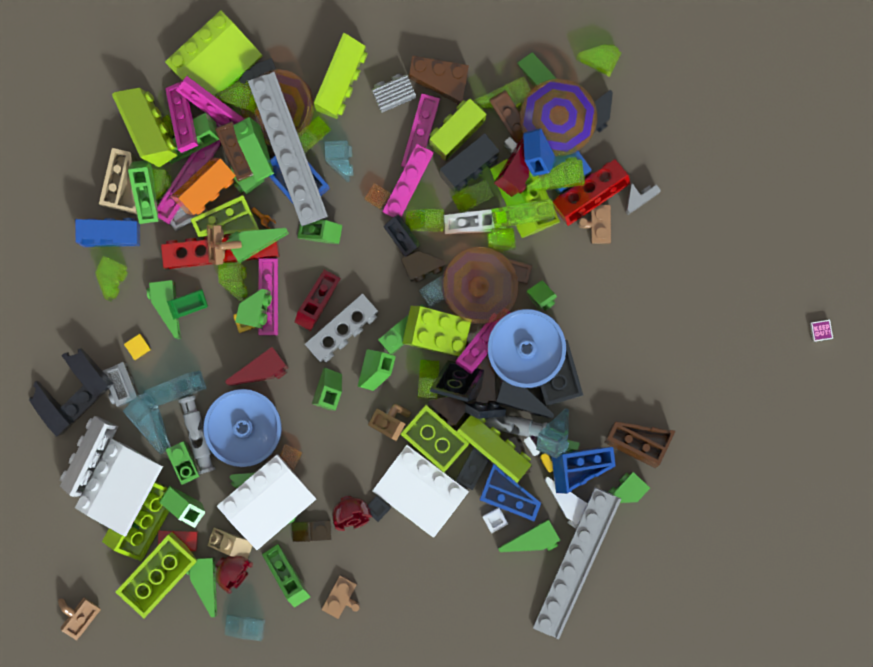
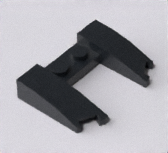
(94, 383)

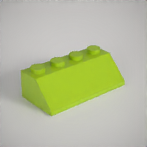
(340, 76)
(145, 126)
(527, 228)
(494, 448)
(149, 520)
(157, 575)

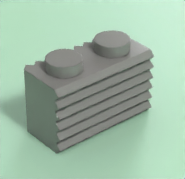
(393, 93)

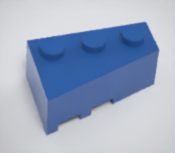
(107, 232)
(508, 495)

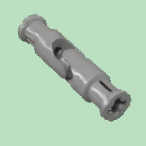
(194, 425)
(524, 427)

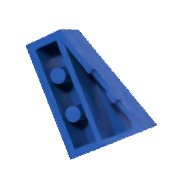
(578, 467)

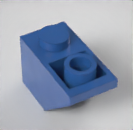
(538, 153)

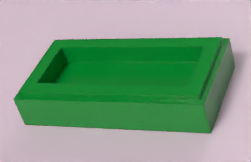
(187, 304)

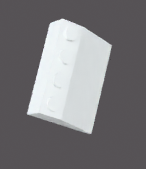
(87, 456)
(118, 487)
(420, 491)
(266, 502)

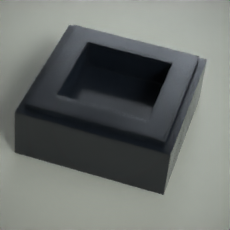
(378, 508)

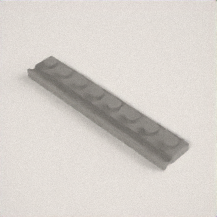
(287, 149)
(576, 563)

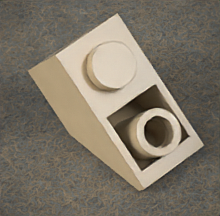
(229, 543)

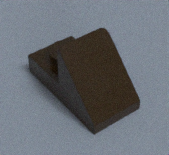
(311, 531)

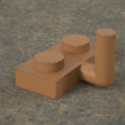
(599, 224)
(216, 246)
(387, 423)
(340, 598)
(79, 618)

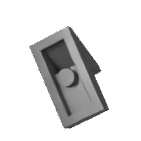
(636, 200)

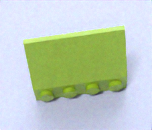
(215, 55)

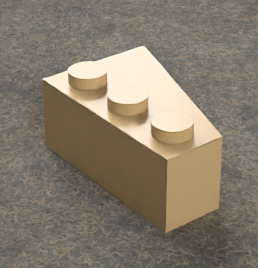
(117, 188)

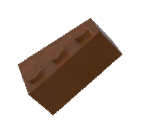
(440, 76)
(640, 442)

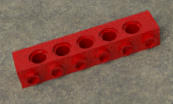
(172, 247)

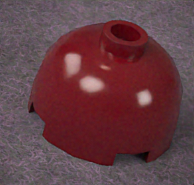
(350, 512)
(232, 572)

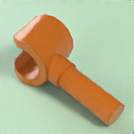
(265, 219)

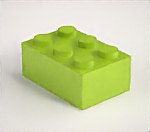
(457, 129)
(436, 331)
(435, 438)

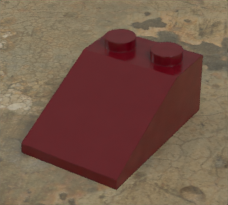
(262, 368)

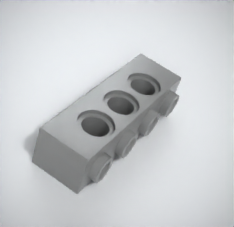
(360, 305)

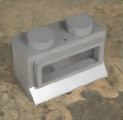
(122, 390)

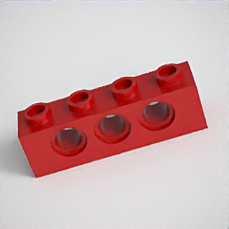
(587, 201)

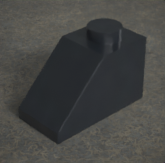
(603, 108)

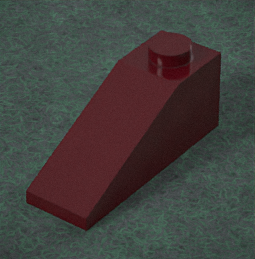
(514, 173)
(316, 300)

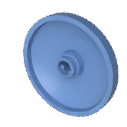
(526, 348)
(242, 428)

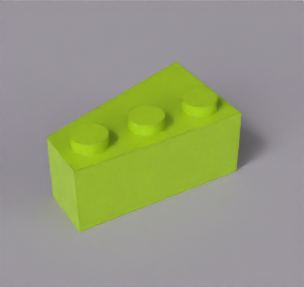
(231, 216)

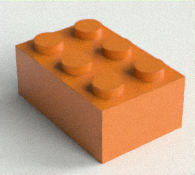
(203, 186)

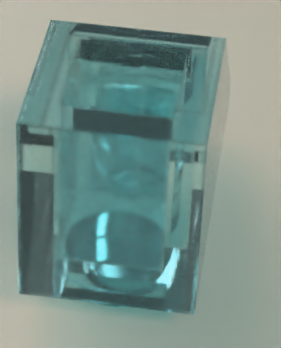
(337, 157)
(245, 627)

